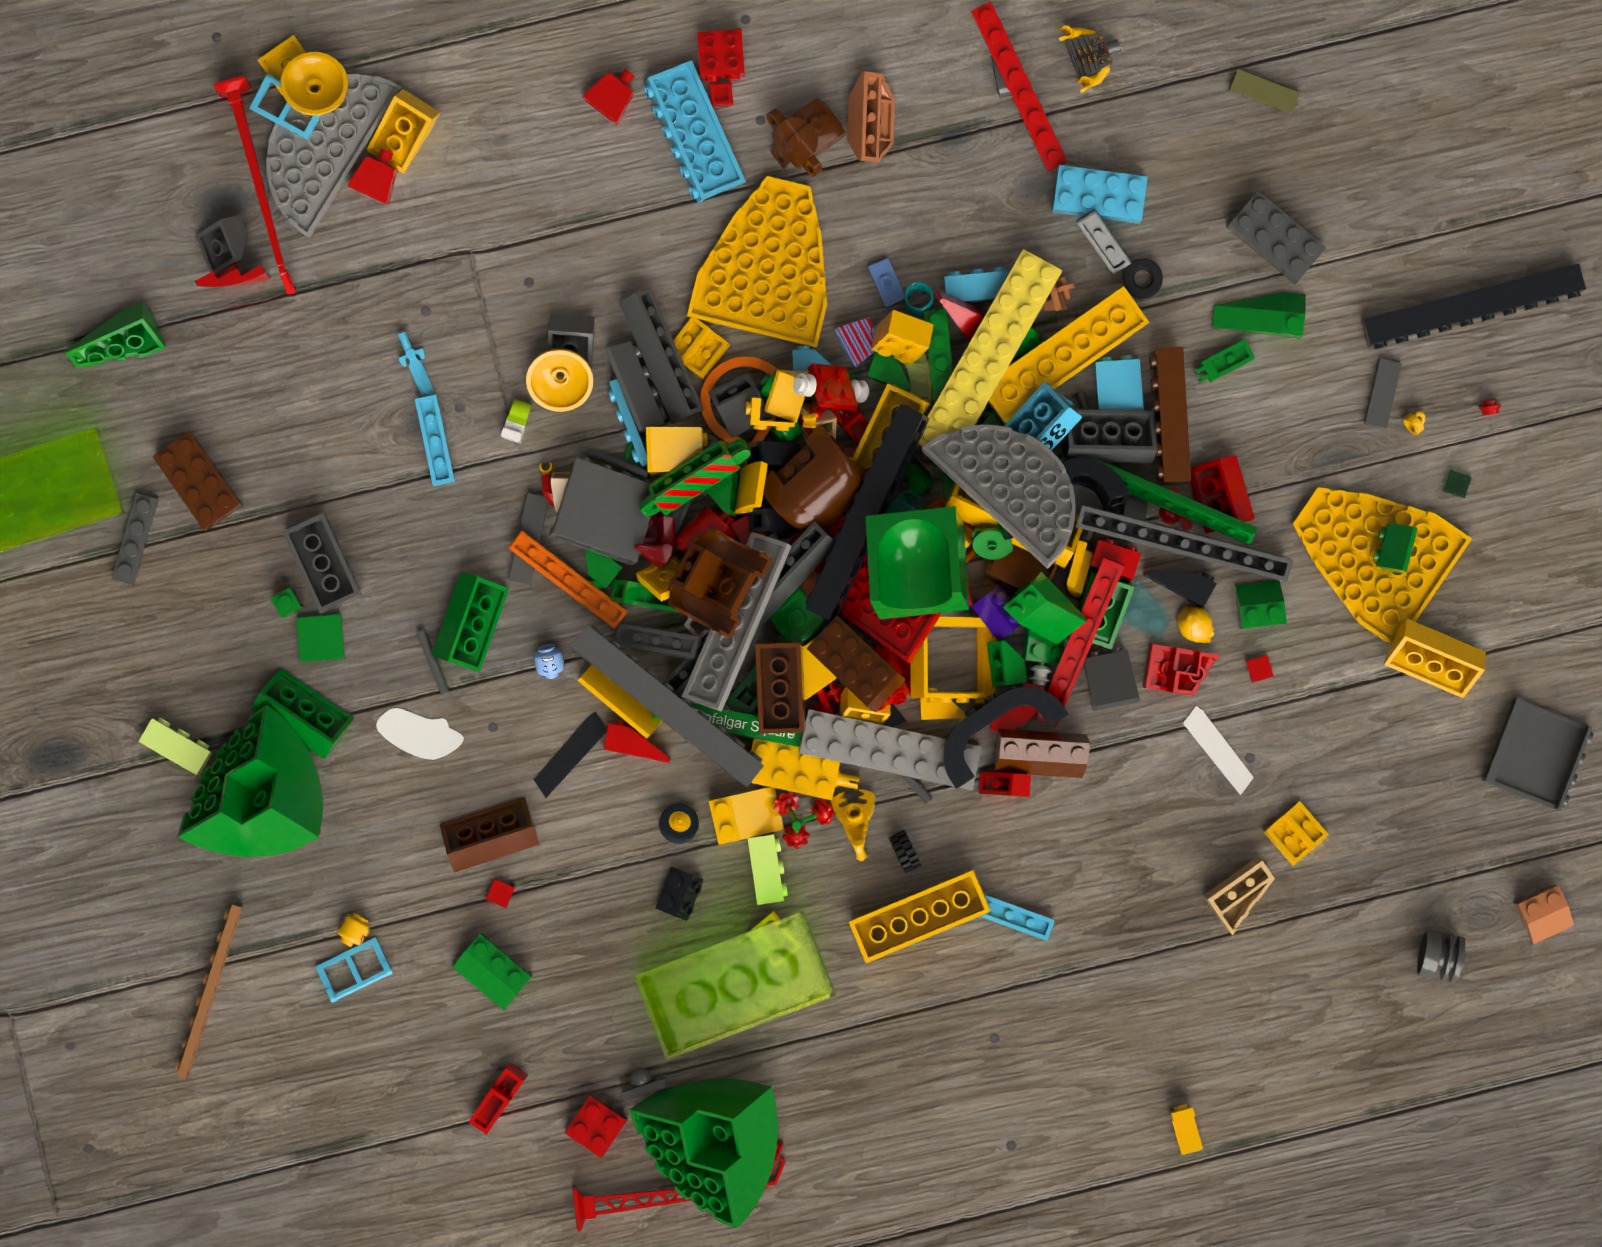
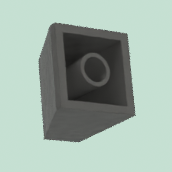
(1110, 679)

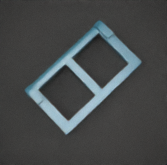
(281, 120)
(333, 997)

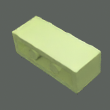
(176, 745)
(767, 869)

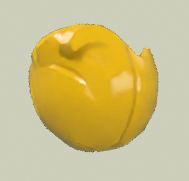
(1195, 624)

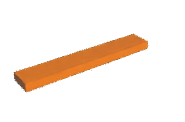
(567, 579)

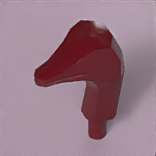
(662, 551)

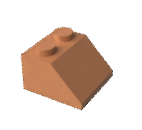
(1545, 913)

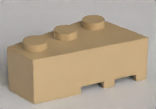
(1238, 893)

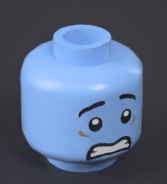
(549, 661)

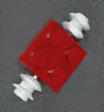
(831, 387)

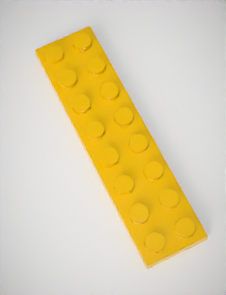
(1068, 351)

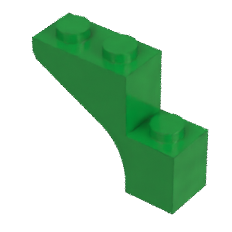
(637, 595)

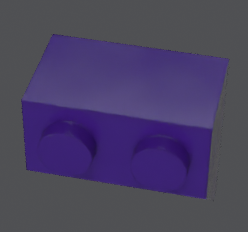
(993, 614)

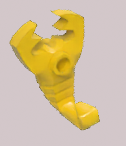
(855, 819)

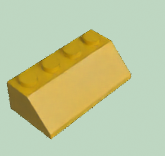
(1435, 658)
(619, 701)

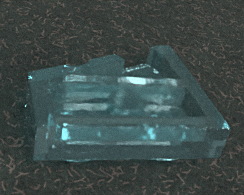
(1145, 613)

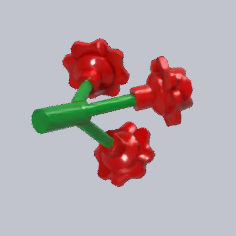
(796, 834)

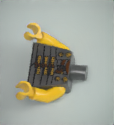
(1089, 54)

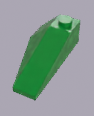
(1271, 314)
(124, 335)

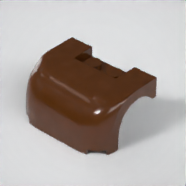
(815, 483)
(715, 580)

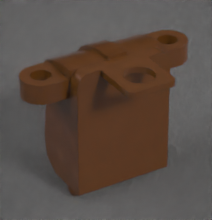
(804, 135)
(1017, 569)

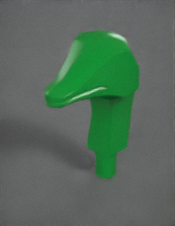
(918, 480)

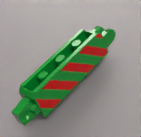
(694, 477)

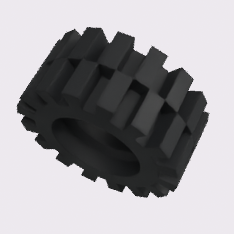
(904, 851)

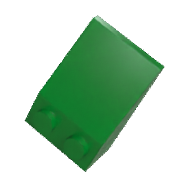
(1044, 609)
(1114, 613)

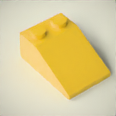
(403, 129)
(745, 815)

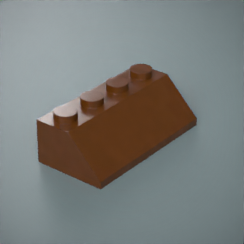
(1041, 753)
(489, 834)

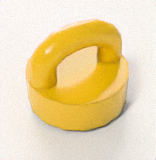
(1413, 423)

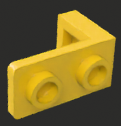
(752, 409)
(1186, 1129)

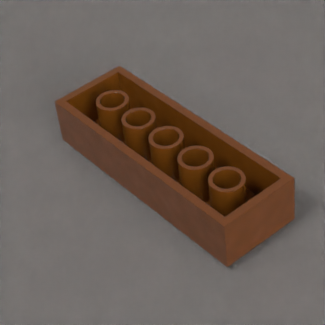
(1171, 415)

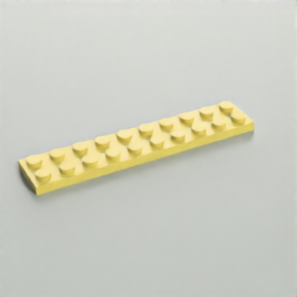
(992, 346)

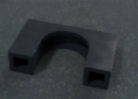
(776, 456)

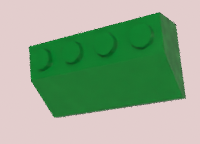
(470, 621)
(309, 713)

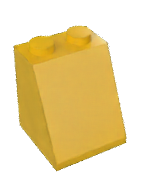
(672, 446)

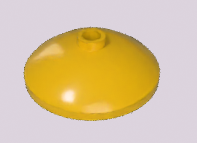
(312, 71)
(556, 391)

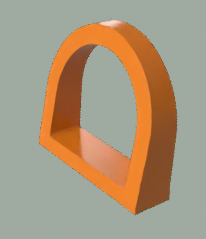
(709, 419)

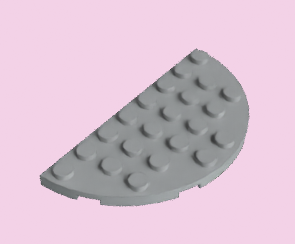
(310, 172)
(1013, 482)

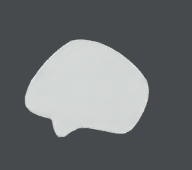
(418, 734)

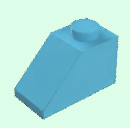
(805, 357)

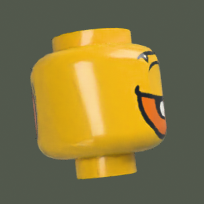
(353, 929)

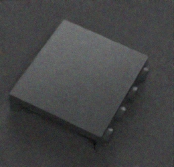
(602, 511)
(1538, 754)

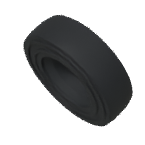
(1156, 278)

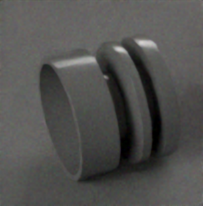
(1446, 956)

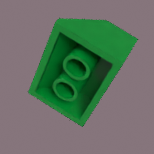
(492, 971)

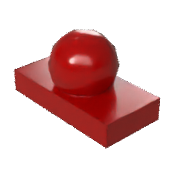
(1171, 518)

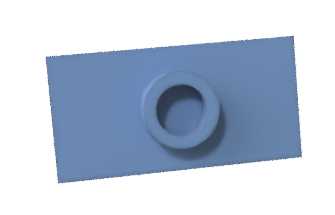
(886, 282)

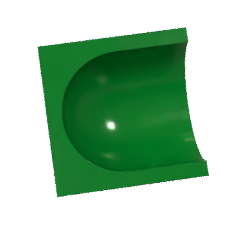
(917, 562)

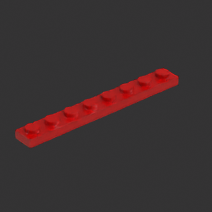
(1019, 86)
(1082, 638)

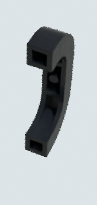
(1097, 477)
(978, 718)

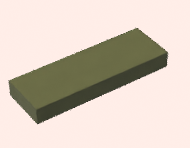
(1264, 91)

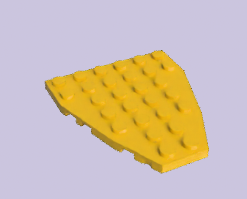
(767, 268)
(1341, 539)

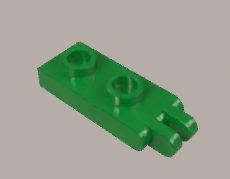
(1225, 361)

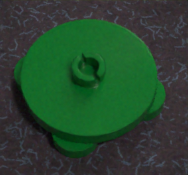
(990, 543)

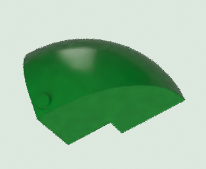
(257, 794)
(713, 1142)

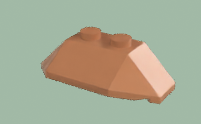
(871, 117)

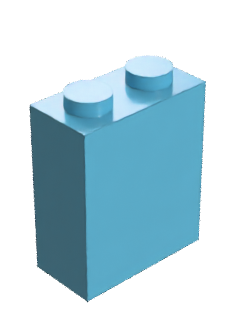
(1118, 384)

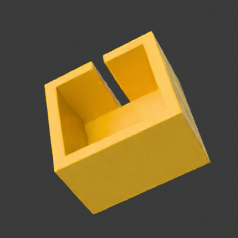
(902, 337)

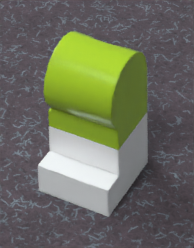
(516, 421)

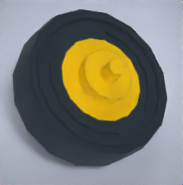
(678, 823)

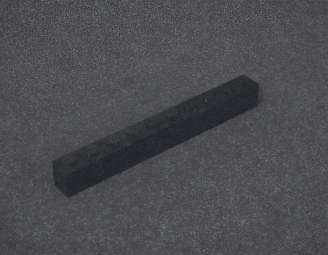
(1473, 305)
(872, 499)

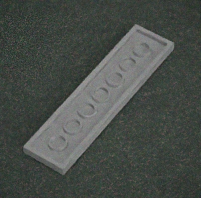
(723, 656)
(880, 748)

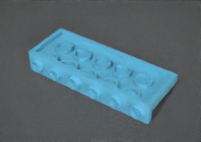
(693, 131)

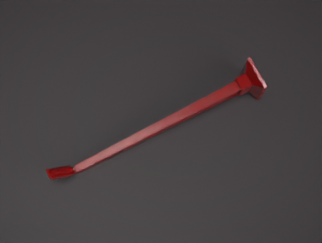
(233, 91)
(586, 1209)

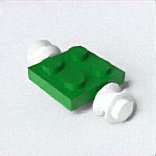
(1044, 652)

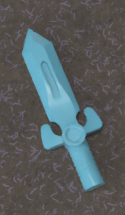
(415, 366)

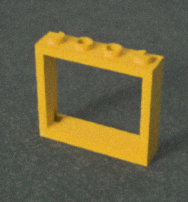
(919, 666)

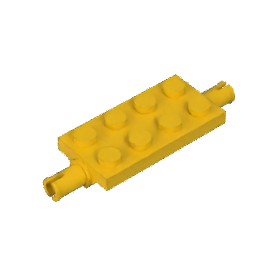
(799, 772)

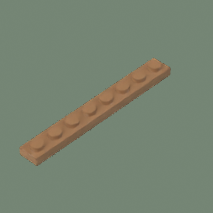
(205, 1000)

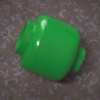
(785, 436)

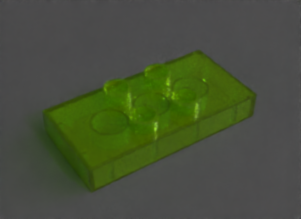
(56, 489)
(735, 985)

